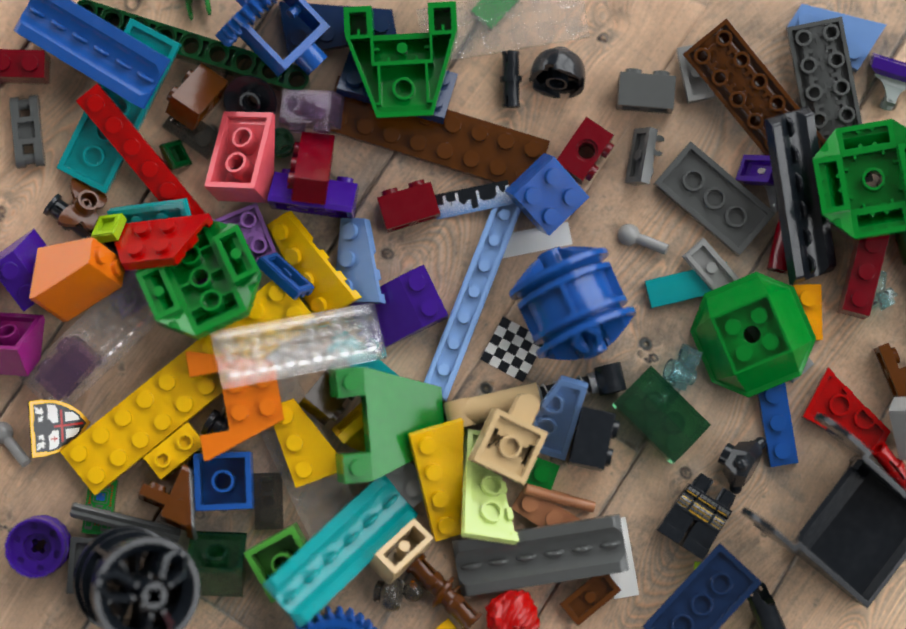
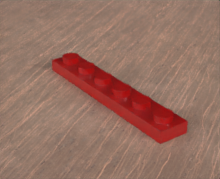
(134, 148)

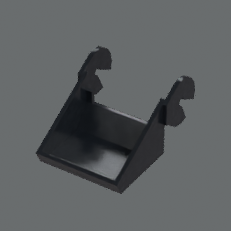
(856, 530)

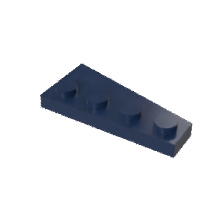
(333, 38)

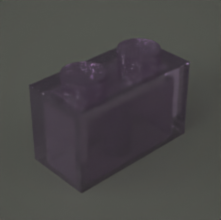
(67, 367)

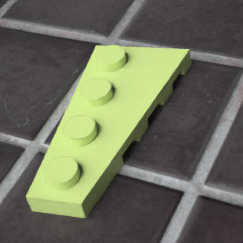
(484, 501)

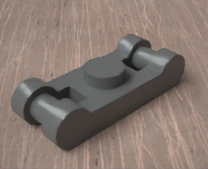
(27, 131)

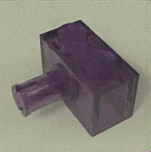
(311, 110)

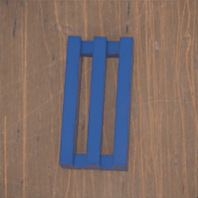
(285, 275)

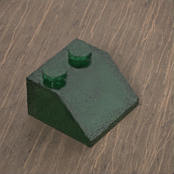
(220, 562)

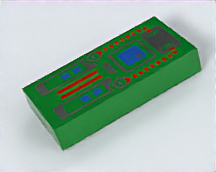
(104, 500)

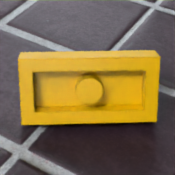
(351, 429)

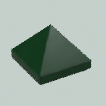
(175, 155)

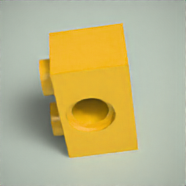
(174, 451)

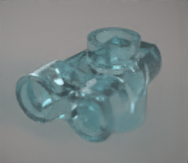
(682, 371)

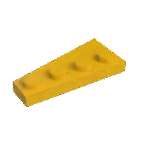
(300, 252)

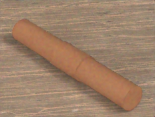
(559, 497)

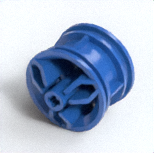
(572, 303)

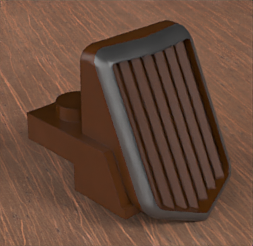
(178, 505)

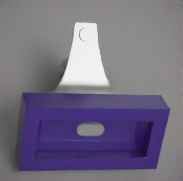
(758, 171)

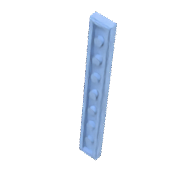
(472, 297)

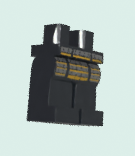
(704, 511)

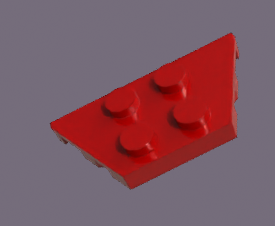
(159, 241)

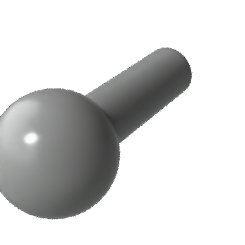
(630, 235)
(7, 439)

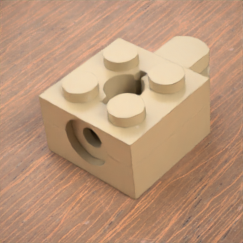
(509, 440)

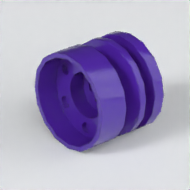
(21, 544)

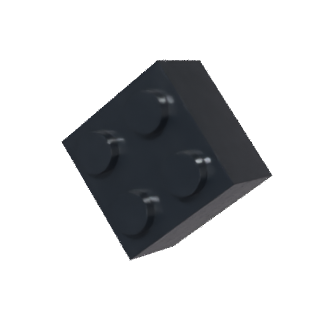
(592, 439)

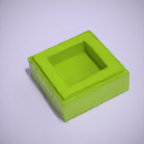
(109, 227)

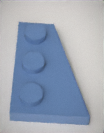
(859, 32)
(357, 259)
(560, 414)

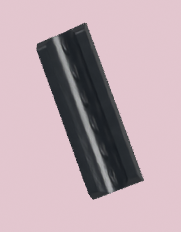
(804, 231)

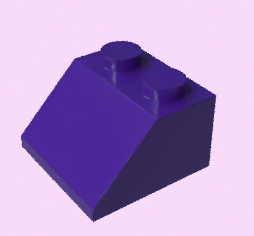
(18, 266)

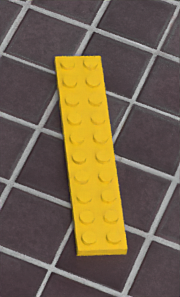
(161, 404)

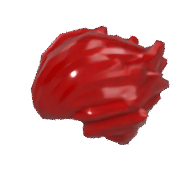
(512, 611)

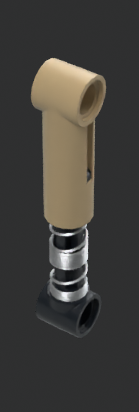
(475, 410)

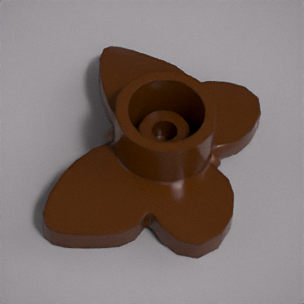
(83, 207)

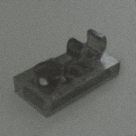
(201, 139)
(268, 501)

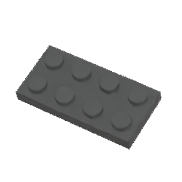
(714, 198)

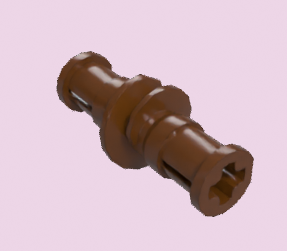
(443, 592)

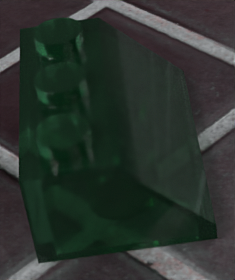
(661, 415)

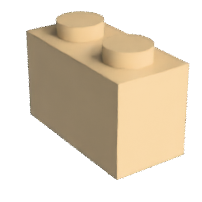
(401, 551)

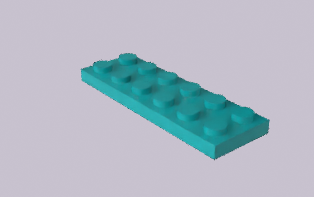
(89, 152)

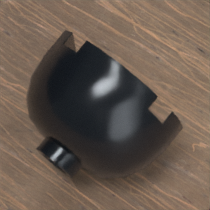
(558, 72)

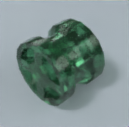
(282, 138)

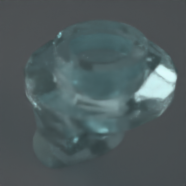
(884, 297)

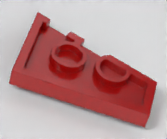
(842, 406)

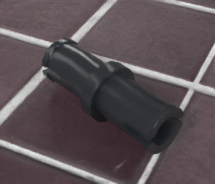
(510, 79)

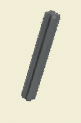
(115, 519)

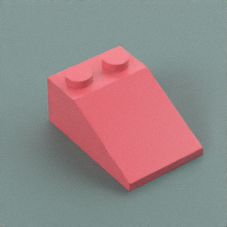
(243, 157)

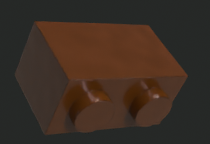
(196, 96)

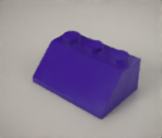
(340, 198)

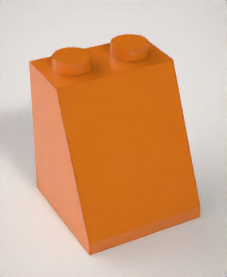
(74, 277)

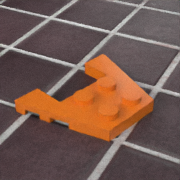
(248, 408)

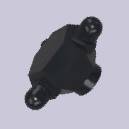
(741, 462)

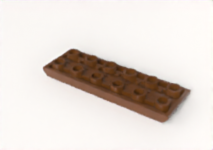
(741, 81)

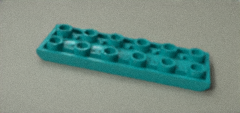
(339, 550)

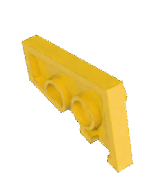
(304, 446)

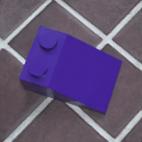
(409, 306)

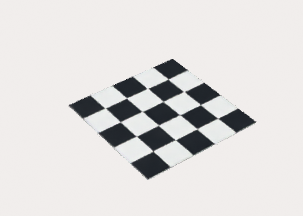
(511, 349)

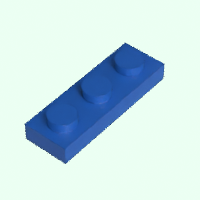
(777, 426)

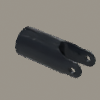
(765, 610)

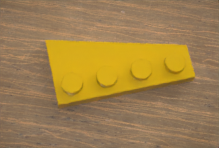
(439, 469)

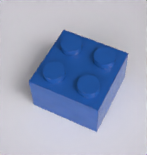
(546, 194)
(224, 482)

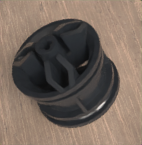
(165, 565)

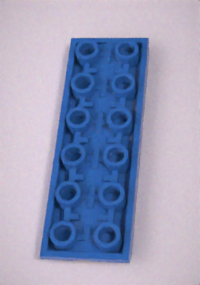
(94, 48)

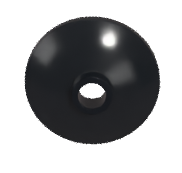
(239, 91)

